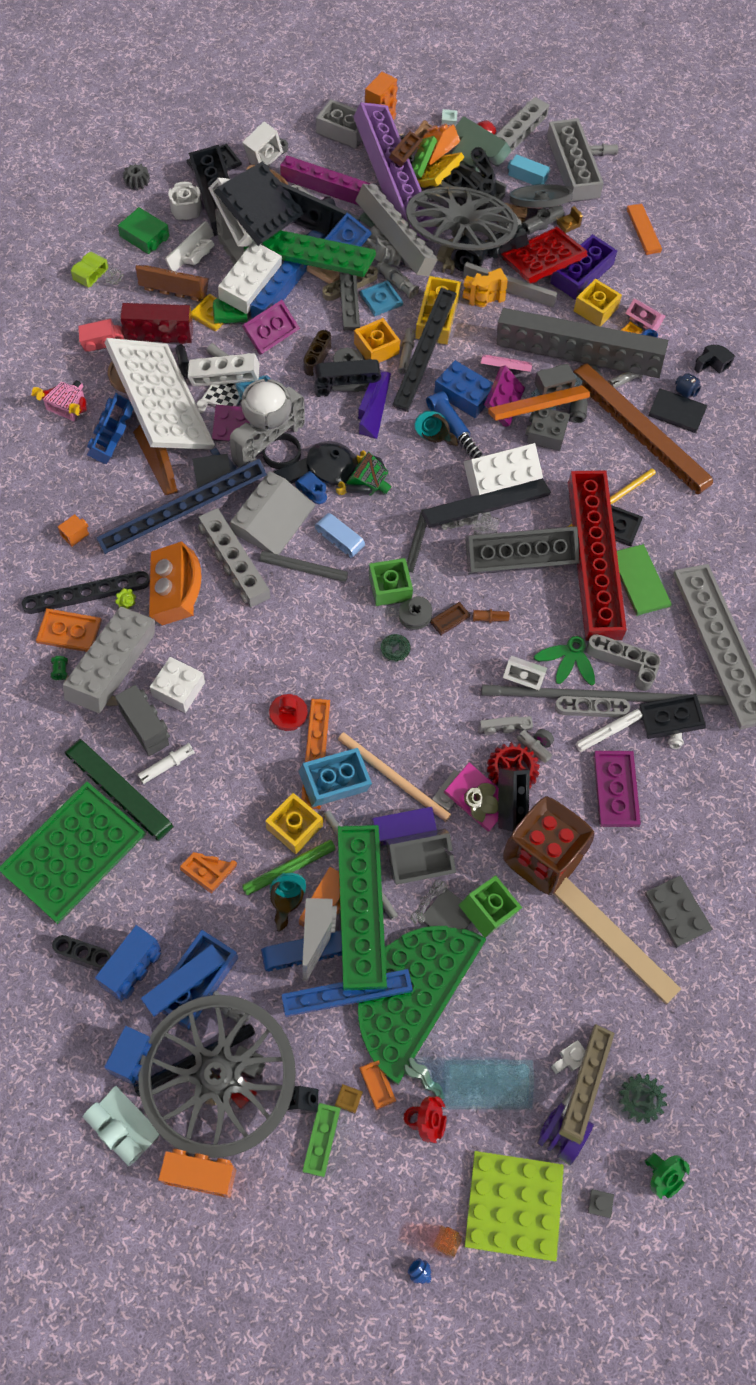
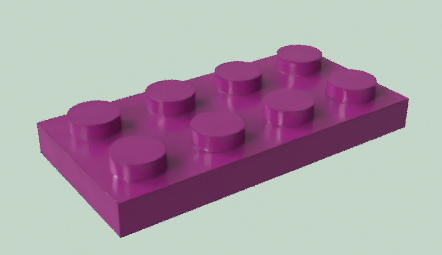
(616, 789)

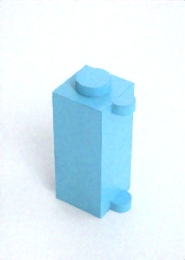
(528, 170)

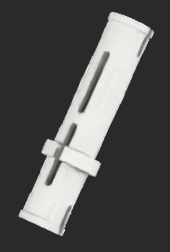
(166, 763)

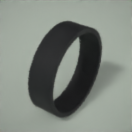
(278, 465)

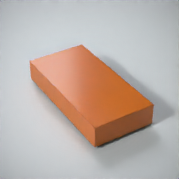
(377, 1085)

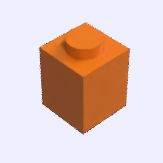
(73, 530)

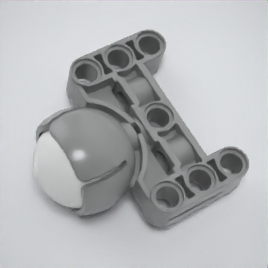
(271, 412)

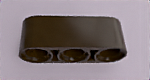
(317, 351)

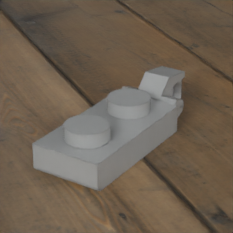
(506, 724)

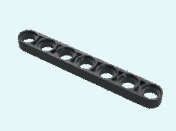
(76, 591)

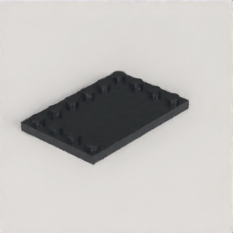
(259, 202)

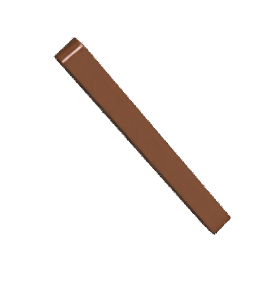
(644, 430)

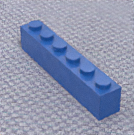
(278, 286)

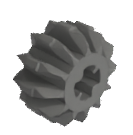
(136, 176)

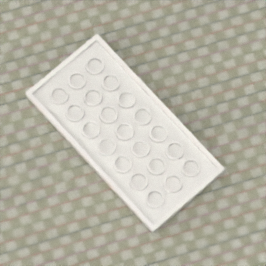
(159, 394)

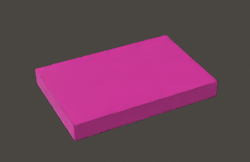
(466, 779)

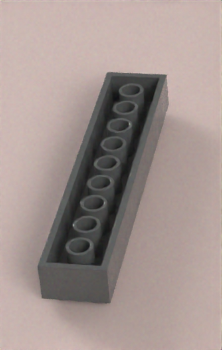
(581, 342)

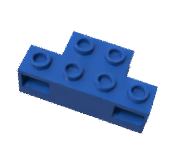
(109, 430)

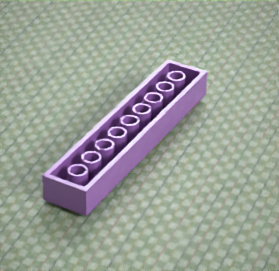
(380, 139)

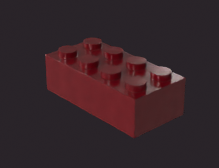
(157, 322)

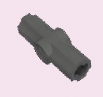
(542, 219)

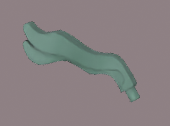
(421, 1072)

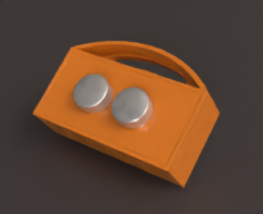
(173, 583)

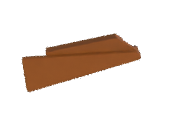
(158, 461)

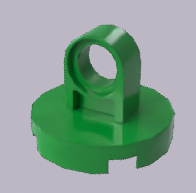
(667, 1174)

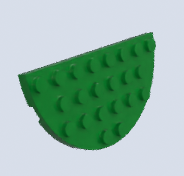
(400, 1024)

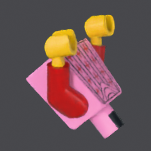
(63, 399)

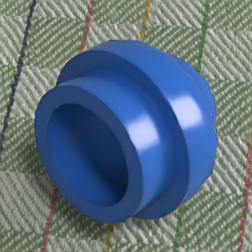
(420, 1271)

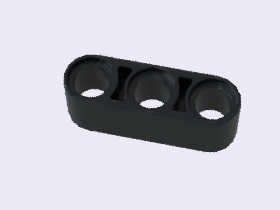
(75, 947)

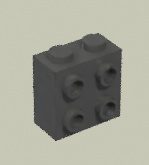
(547, 428)

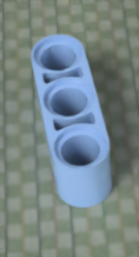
(340, 534)

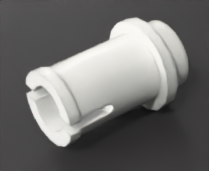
(676, 741)

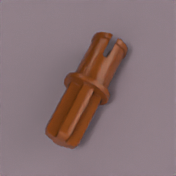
(489, 615)

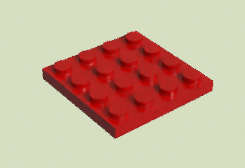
(544, 255)

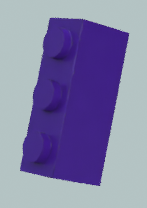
(405, 824)

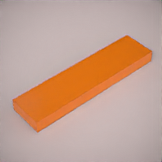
(644, 229)

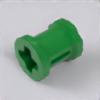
(56, 664)

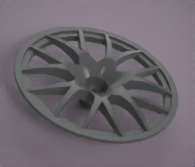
(462, 219)
(215, 1089)

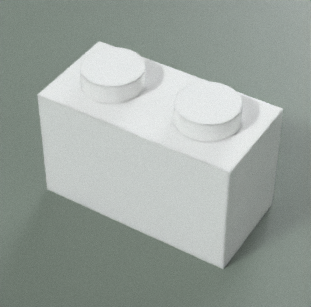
(525, 672)

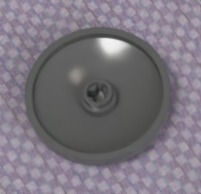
(541, 196)

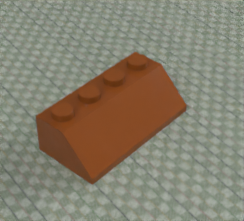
(172, 281)

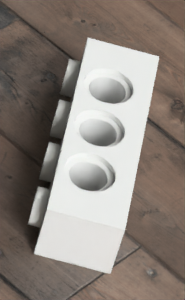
(223, 370)

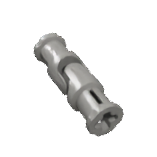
(402, 282)

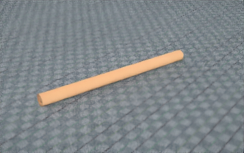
(395, 777)

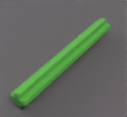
(289, 867)

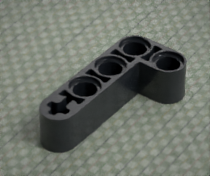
(344, 374)

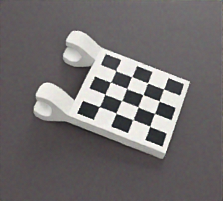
(219, 394)

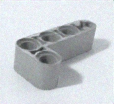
(622, 658)

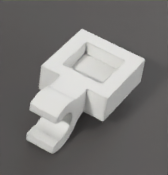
(571, 1058)

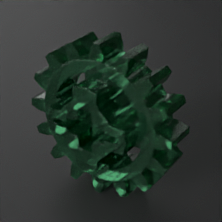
(647, 1106)

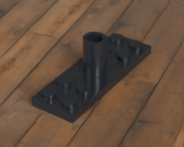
(318, 213)

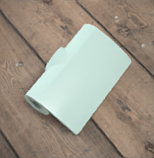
(121, 1126)

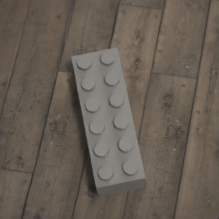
(575, 159)
(109, 659)

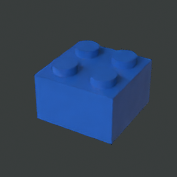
(127, 1055)

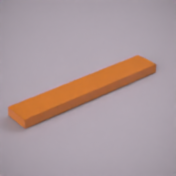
(538, 402)
(316, 735)

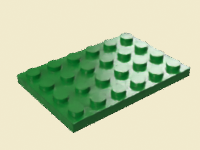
(71, 852)

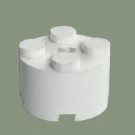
(185, 201)

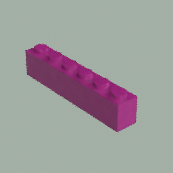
(321, 179)

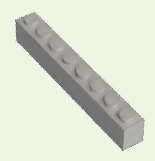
(396, 230)

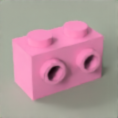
(646, 315)

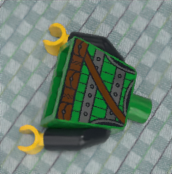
(366, 477)

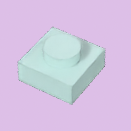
(449, 117)

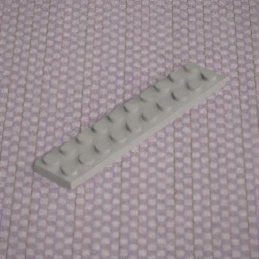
(720, 640)

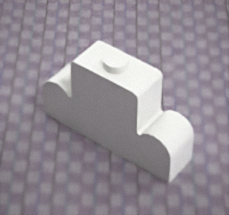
(238, 232)

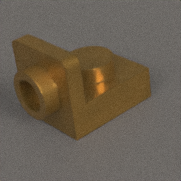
(570, 221)

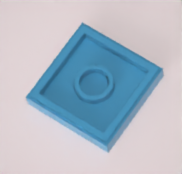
(381, 298)

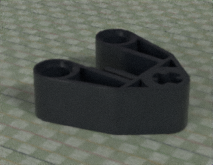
(484, 167)

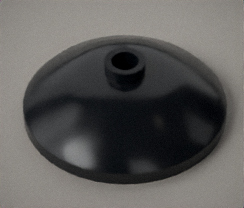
(331, 462)

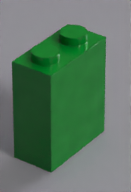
(143, 230)

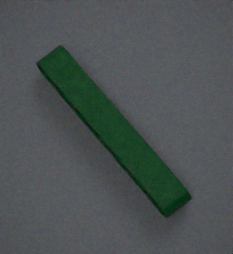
(116, 786)

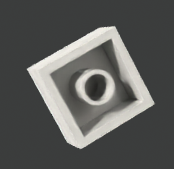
(263, 145)
(177, 684)

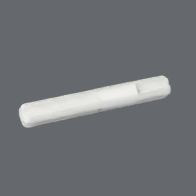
(608, 730)

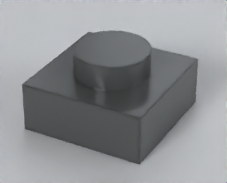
(600, 1203)

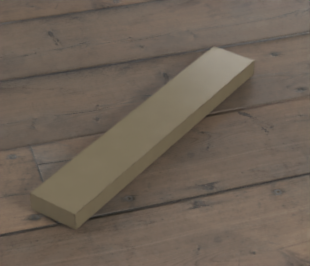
(586, 1084)

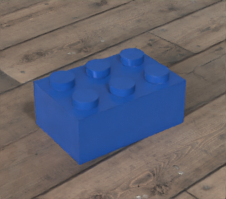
(464, 388)
(129, 963)

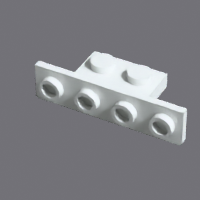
(192, 248)

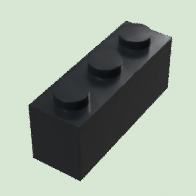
(512, 797)

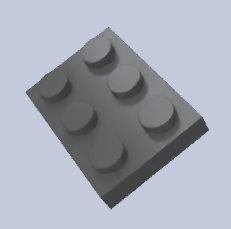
(678, 911)

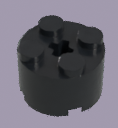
(474, 257)

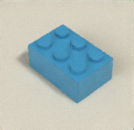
(335, 777)

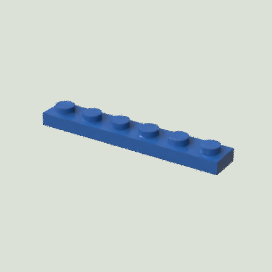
(334, 995)

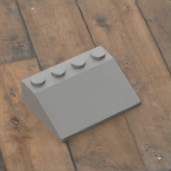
(272, 514)
(318, 926)

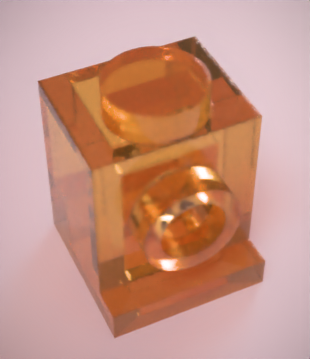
(447, 1241)

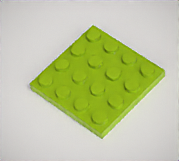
(514, 1206)

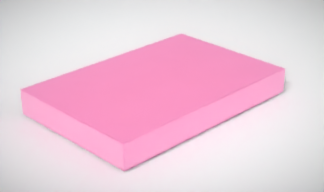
(510, 363)

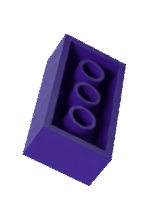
(580, 274)

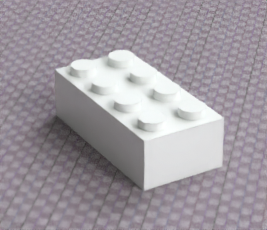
(249, 276)
(503, 469)

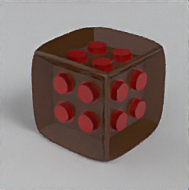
(548, 845)

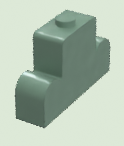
(473, 136)

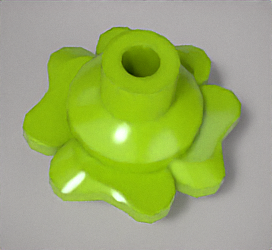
(125, 598)

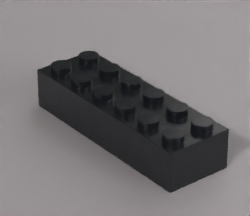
(208, 167)

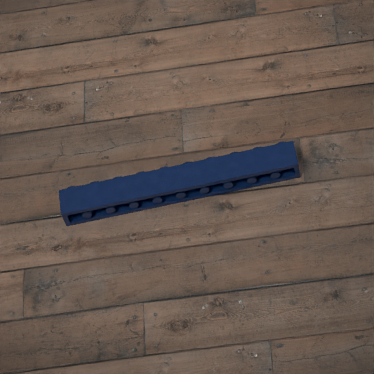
(180, 506)

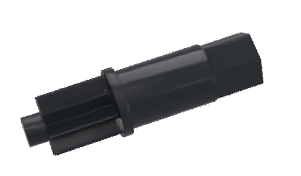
(183, 360)

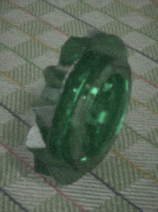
(391, 641)

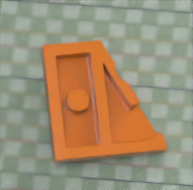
(207, 870)

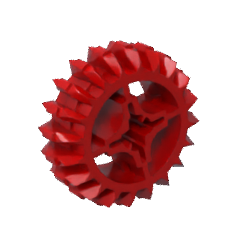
(501, 757)

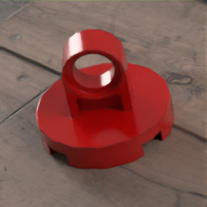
(288, 712)
(430, 1119)

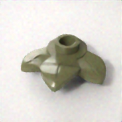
(484, 801)

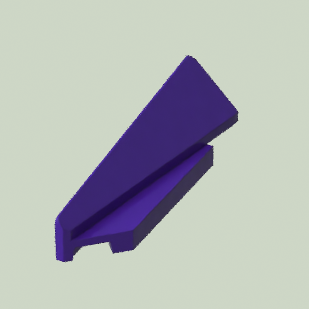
(372, 406)

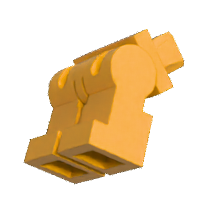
(485, 289)

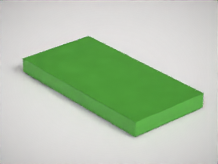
(641, 580)

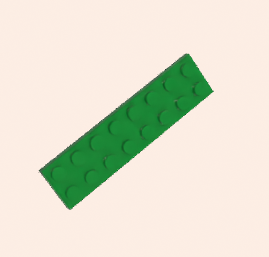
(321, 253)
(361, 908)

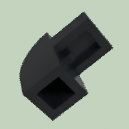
(715, 356)

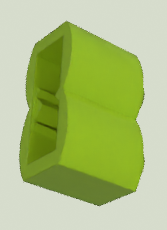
(89, 269)

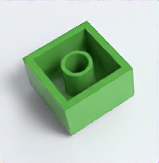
(390, 581)
(490, 906)

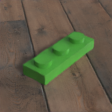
(423, 155)
(321, 1140)

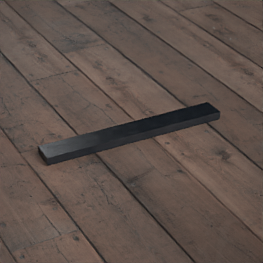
(424, 349)
(485, 503)

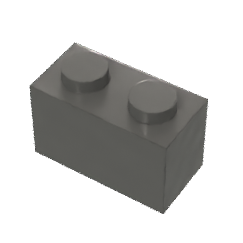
(554, 379)

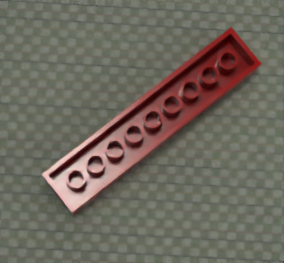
(598, 558)

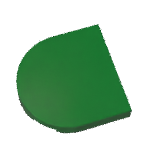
(226, 313)

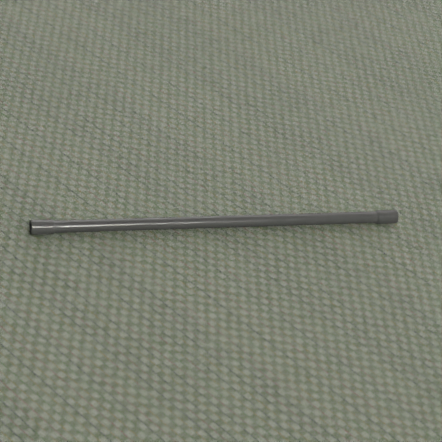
(496, 690)

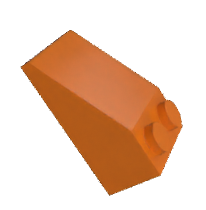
(446, 139)

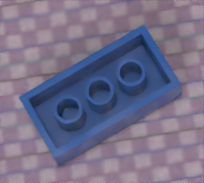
(211, 982)

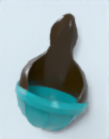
(434, 428)
(286, 895)

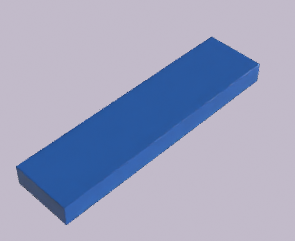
(182, 980)

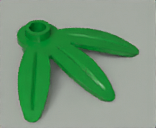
(571, 655)

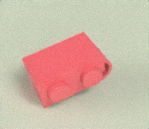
(93, 335)

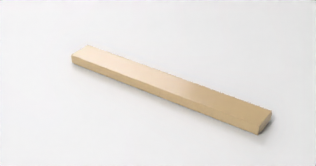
(617, 941)

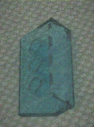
(488, 1084)

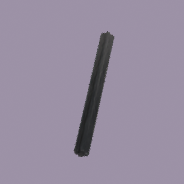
(166, 1075)

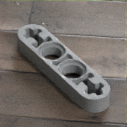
(592, 703)

